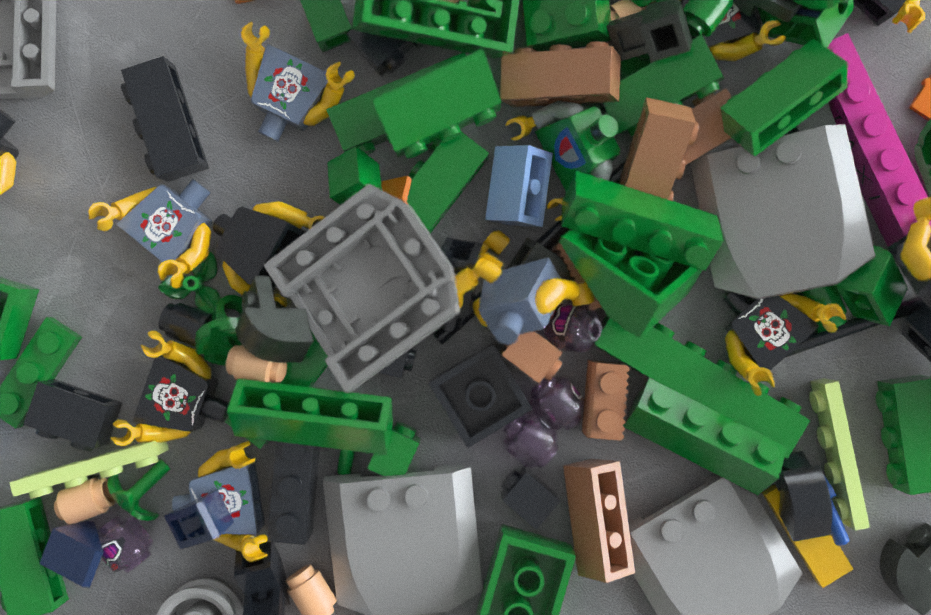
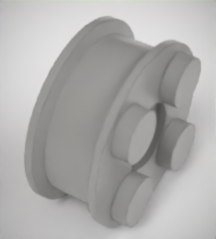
(202, 597)

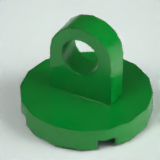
(219, 335)

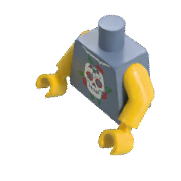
(287, 86)
(163, 224)
(525, 299)
(238, 485)

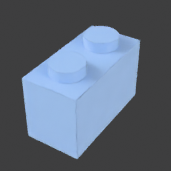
(519, 185)

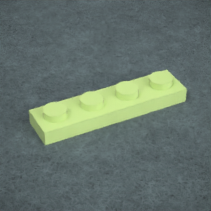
(841, 462)
(77, 472)

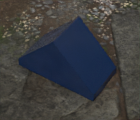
(199, 520)
(74, 552)

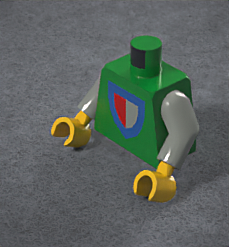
(576, 138)

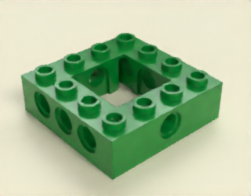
(443, 24)

